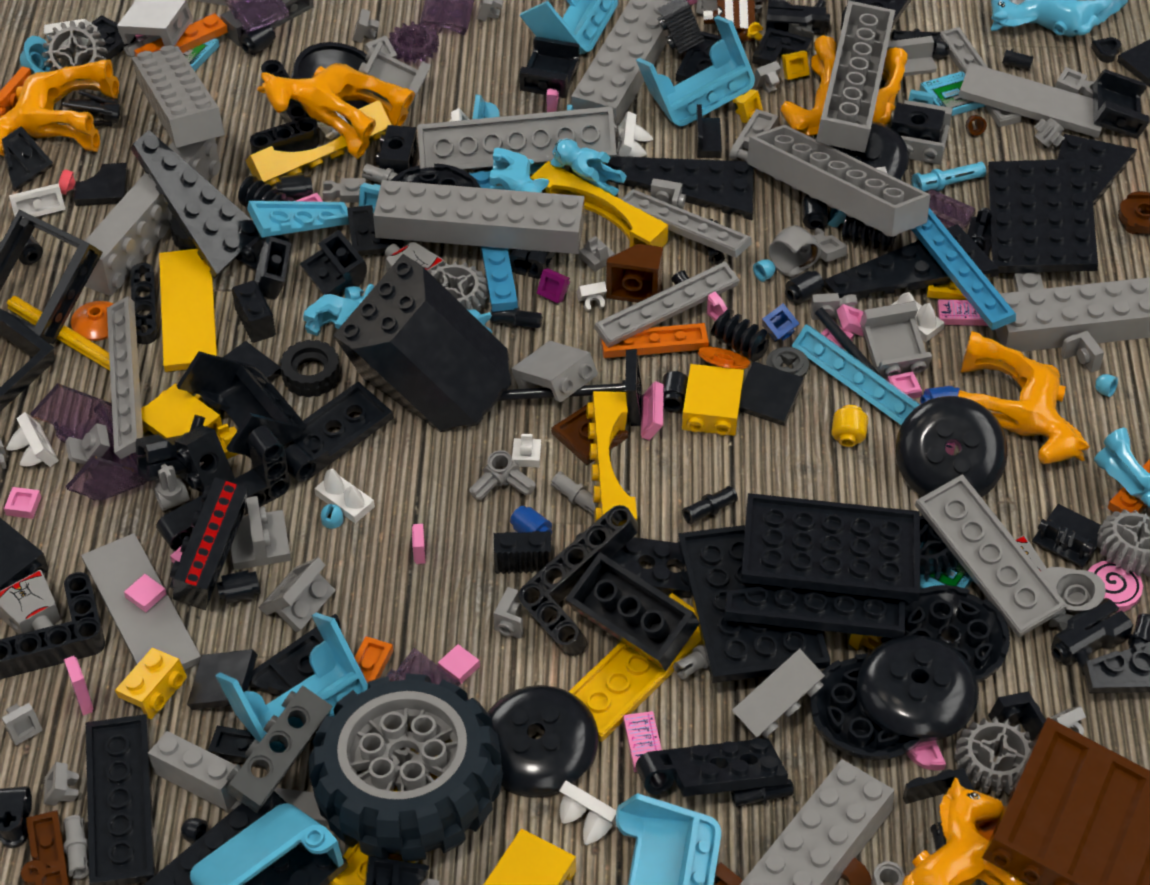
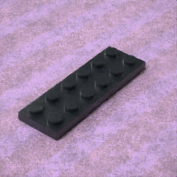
(119, 801)

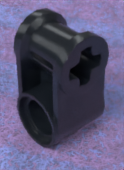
(14, 808)

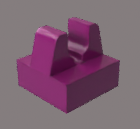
(553, 285)

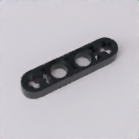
(144, 303)

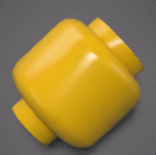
(849, 425)

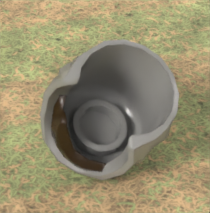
(794, 251)

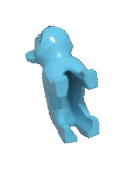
(587, 164)
(513, 172)
(331, 309)

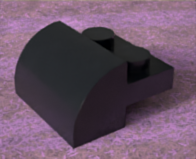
(335, 265)

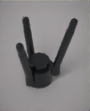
(108, 111)

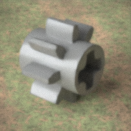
(1049, 132)

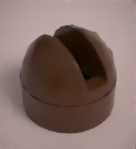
(980, 124)

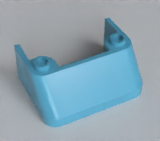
(580, 24)
(711, 87)
(333, 679)

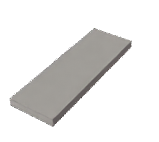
(1029, 99)
(991, 555)
(114, 571)

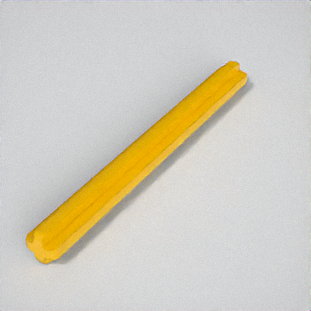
(66, 334)

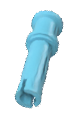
(938, 179)

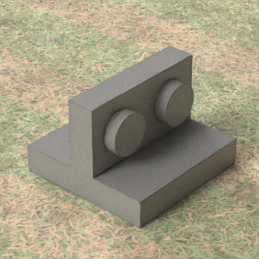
(260, 538)
(299, 594)

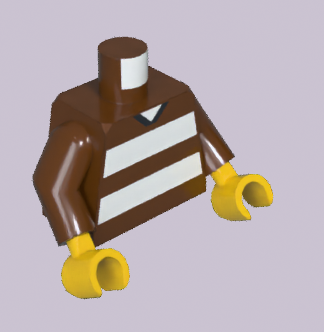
(743, 17)

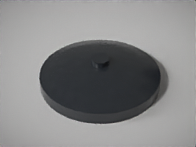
(324, 55)

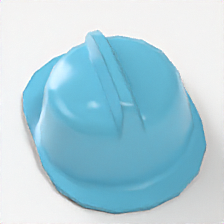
(32, 55)

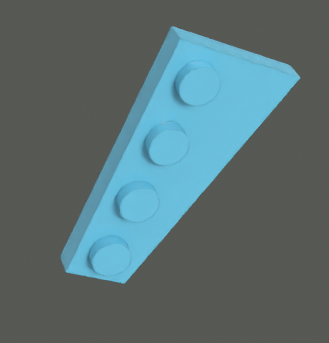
(295, 216)

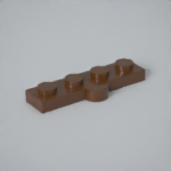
(47, 851)

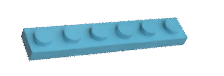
(855, 374)

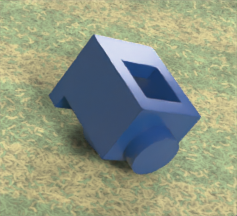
(780, 323)

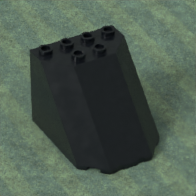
(425, 349)

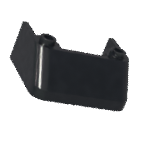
(244, 396)

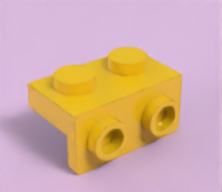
(152, 682)

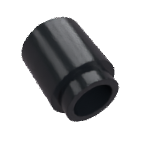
(257, 40)
(295, 186)
(814, 213)
(32, 252)
(804, 286)
(674, 390)
(238, 586)

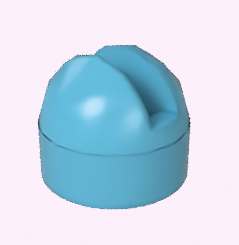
(764, 269)
(353, 292)
(1106, 384)
(336, 517)

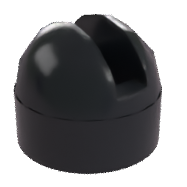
(940, 49)
(193, 829)

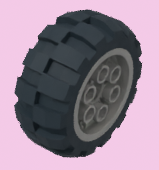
(369, 736)

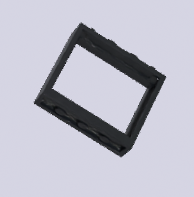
(71, 282)
(29, 342)

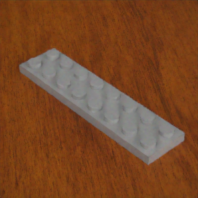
(472, 142)

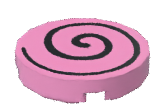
(1120, 587)

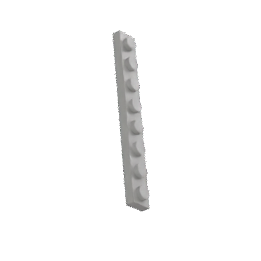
(124, 377)

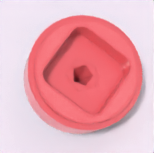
(66, 181)

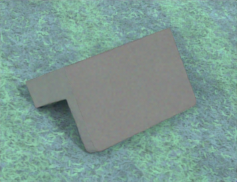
(919, 54)

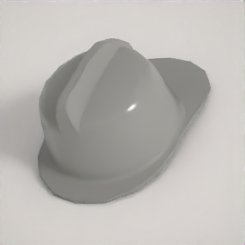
(1078, 588)

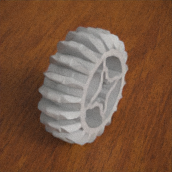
(72, 33)
(463, 283)
(1126, 541)
(978, 748)

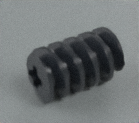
(257, 190)
(858, 230)
(740, 335)

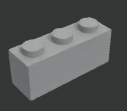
(779, 694)
(193, 769)

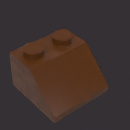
(634, 273)

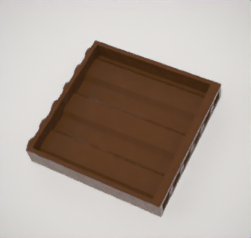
(1075, 815)

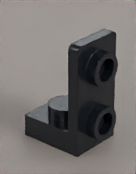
(1021, 708)
(924, 788)

